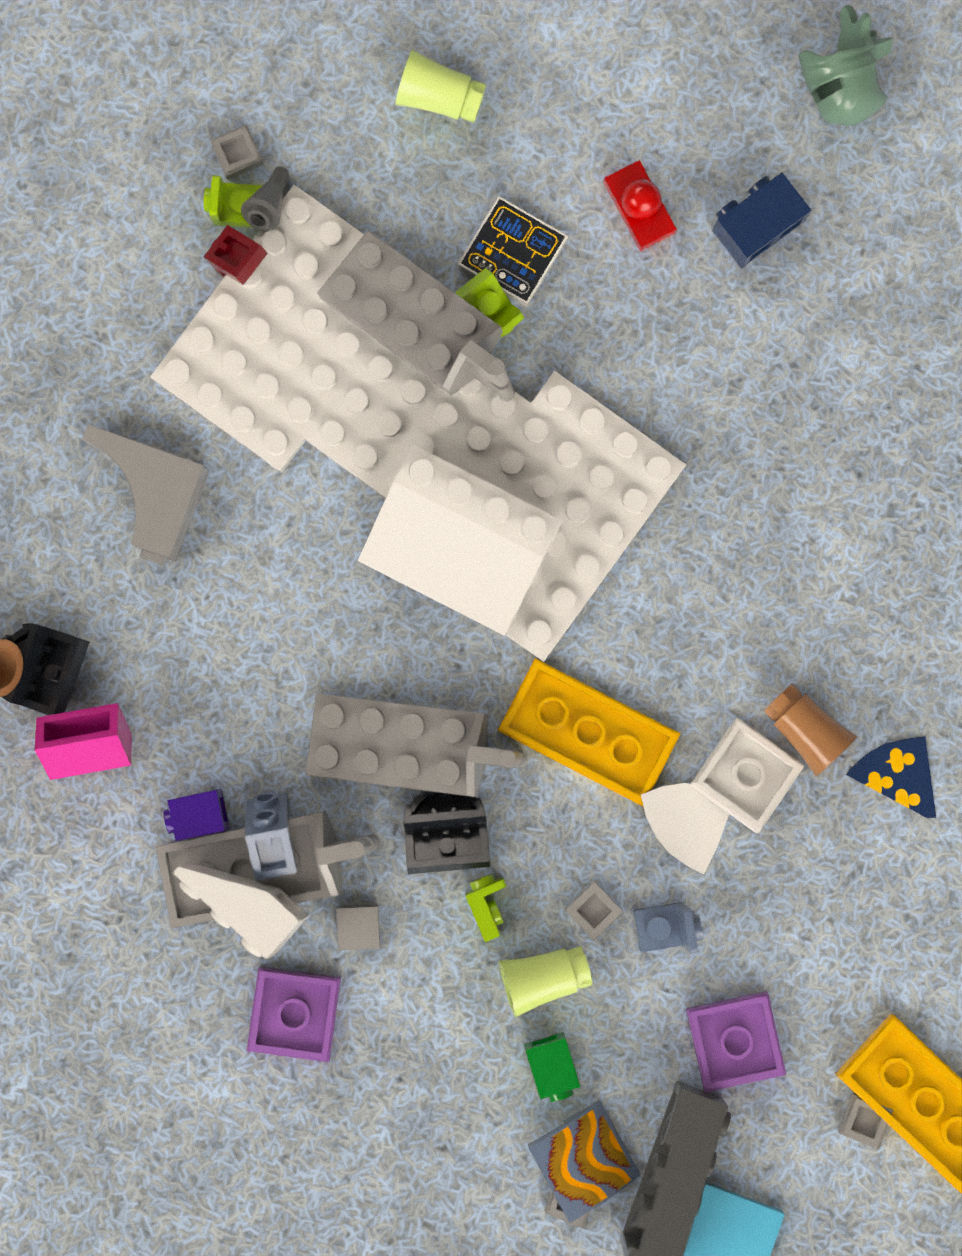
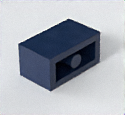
(760, 219)

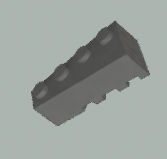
(675, 1174)

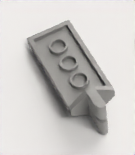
(416, 318)
(402, 745)
(315, 851)

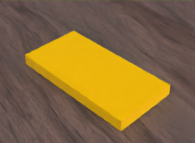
(588, 731)
(922, 1091)

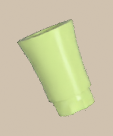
(439, 89)
(544, 978)

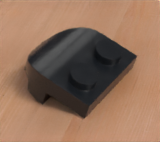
(49, 668)
(445, 833)

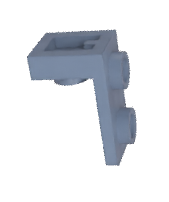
(269, 836)
(668, 927)

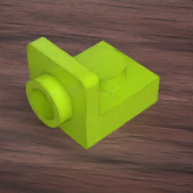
(225, 201)
(490, 299)
(486, 914)

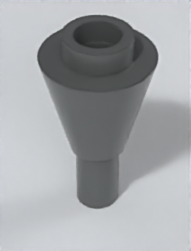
(264, 206)

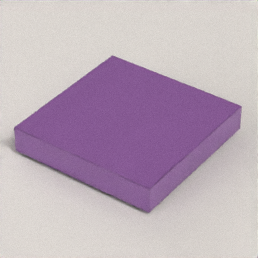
(294, 1014)
(735, 1041)

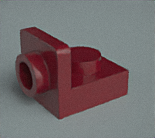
(235, 255)

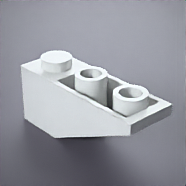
(252, 908)

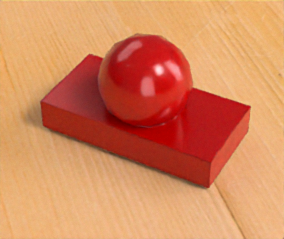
(640, 205)

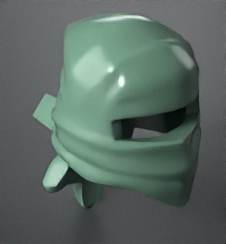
(847, 81)

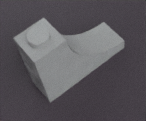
(163, 492)

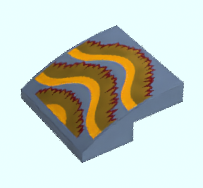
(584, 1161)

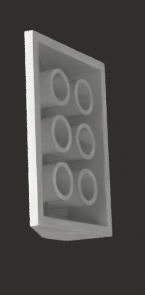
(459, 540)

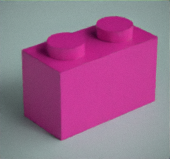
(83, 741)

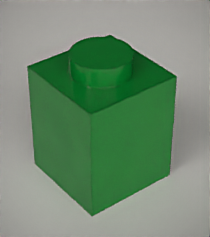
(552, 1067)

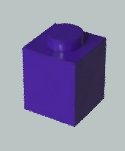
(196, 815)

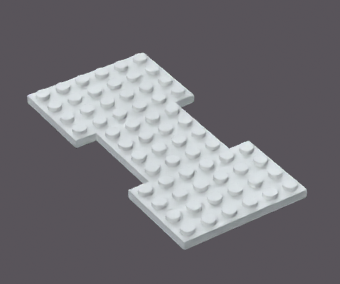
(291, 370)

